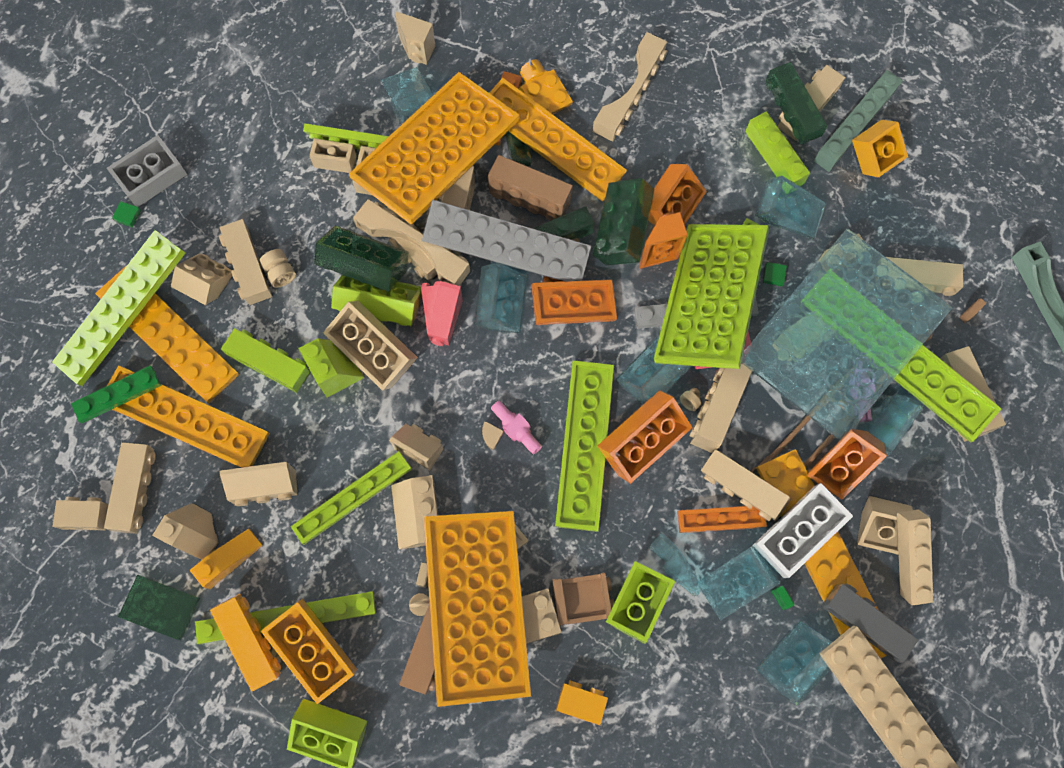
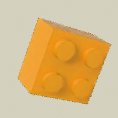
(880, 148)

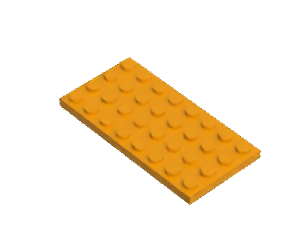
(434, 147)
(476, 608)

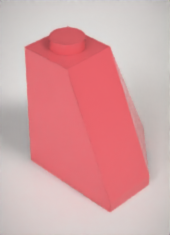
(441, 310)

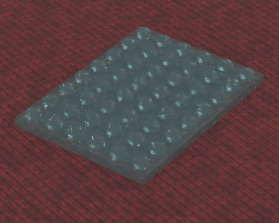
(844, 334)

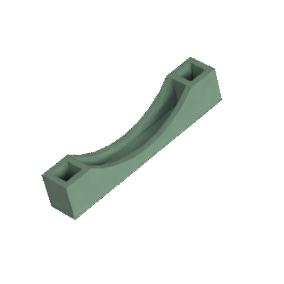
(857, 120)
(1037, 274)

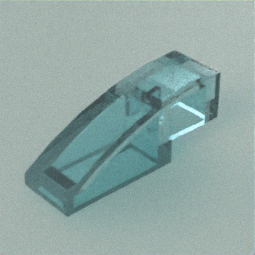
(675, 564)

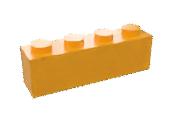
(246, 642)

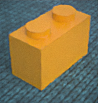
(582, 703)

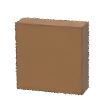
(972, 310)

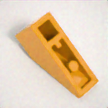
(225, 559)

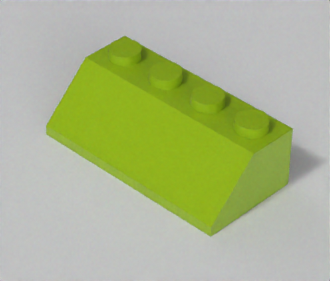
(397, 305)

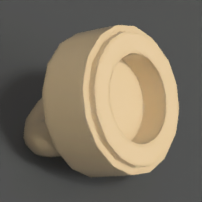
(690, 400)
(419, 604)

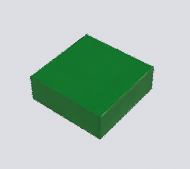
(126, 214)
(774, 274)
(782, 597)

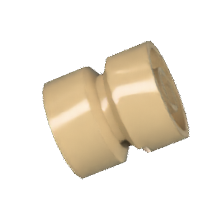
(277, 267)

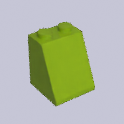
(330, 366)

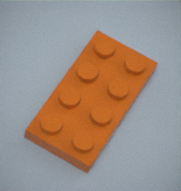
(574, 302)

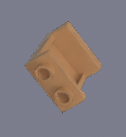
(582, 599)

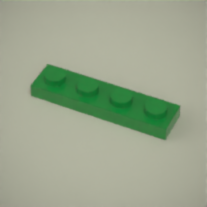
(116, 394)

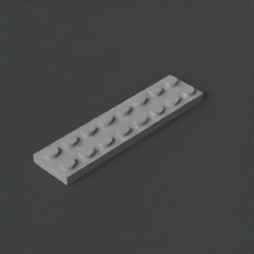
(505, 242)

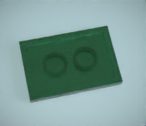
(158, 607)

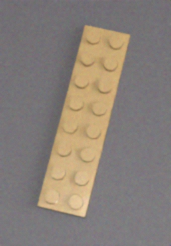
(884, 703)

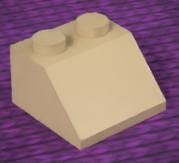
(416, 37)
(416, 445)
(879, 524)

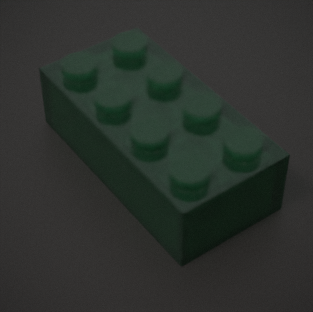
(623, 222)
(361, 258)

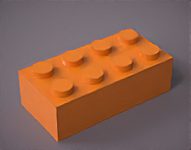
(645, 436)

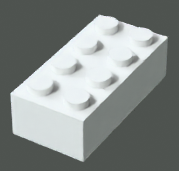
(802, 531)

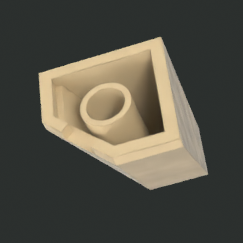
(189, 531)

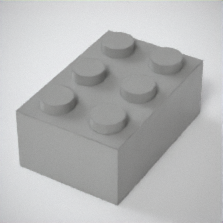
(147, 171)

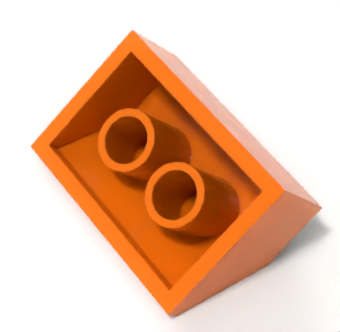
(676, 192)
(664, 241)
(848, 462)

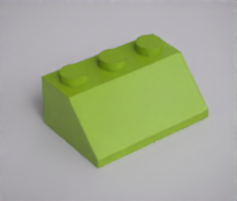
(640, 602)
(326, 734)

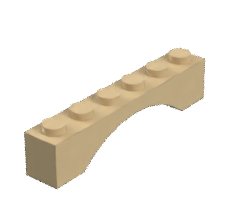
(612, 116)
(378, 222)

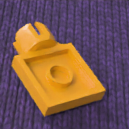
(544, 87)

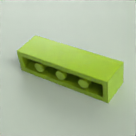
(776, 149)
(266, 360)

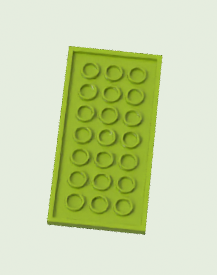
(712, 296)

